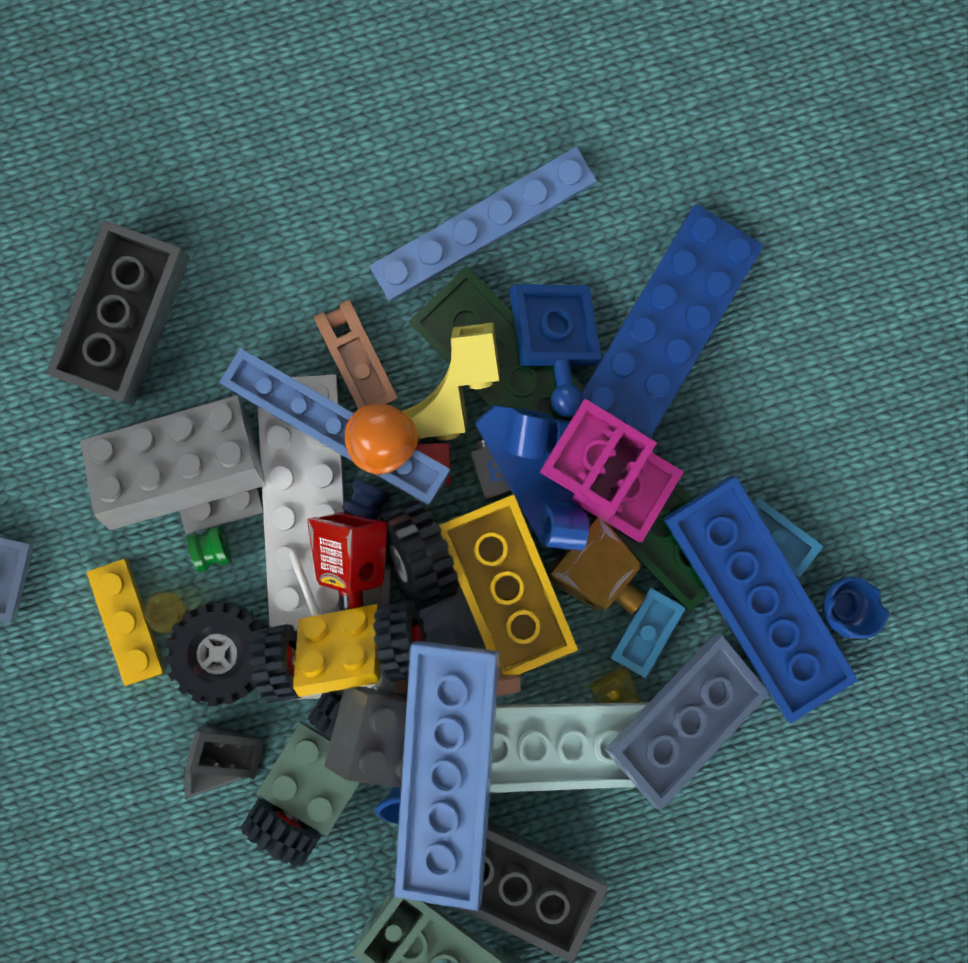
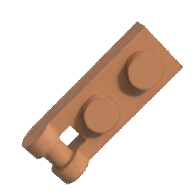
(356, 357)

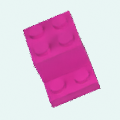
(612, 471)

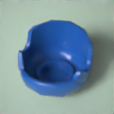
(854, 608)

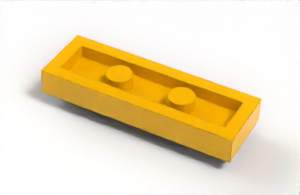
(125, 622)

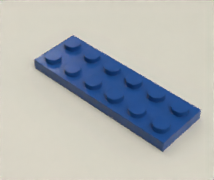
(672, 320)
(760, 598)

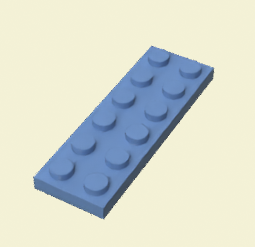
(446, 774)

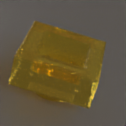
(614, 688)

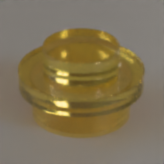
(164, 611)

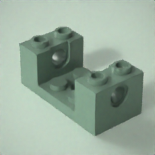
(421, 933)

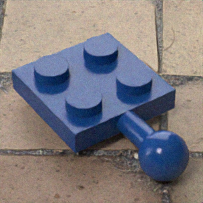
(557, 330)

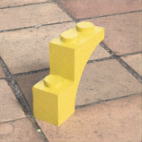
(472, 364)

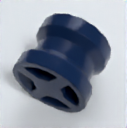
(366, 500)

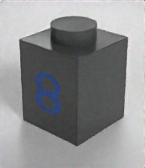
(488, 472)

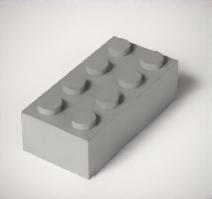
(171, 463)

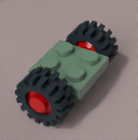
(300, 791)

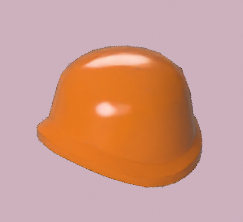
(380, 438)

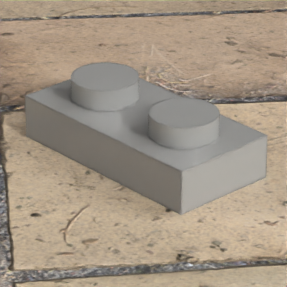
(222, 511)

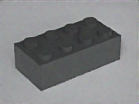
(118, 313)
(369, 737)
(537, 893)

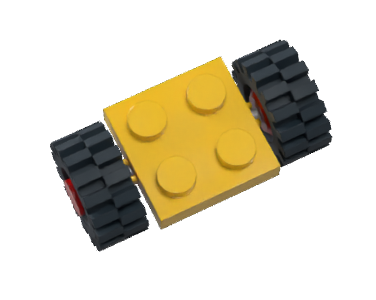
(335, 651)

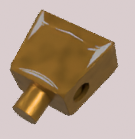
(599, 571)

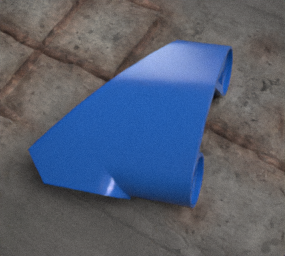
(520, 446)

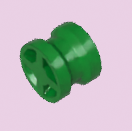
(208, 549)

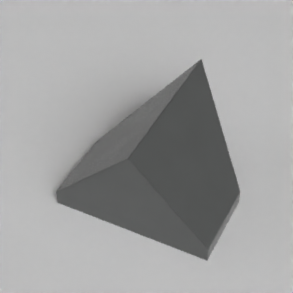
(220, 758)

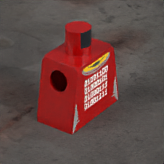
(348, 555)

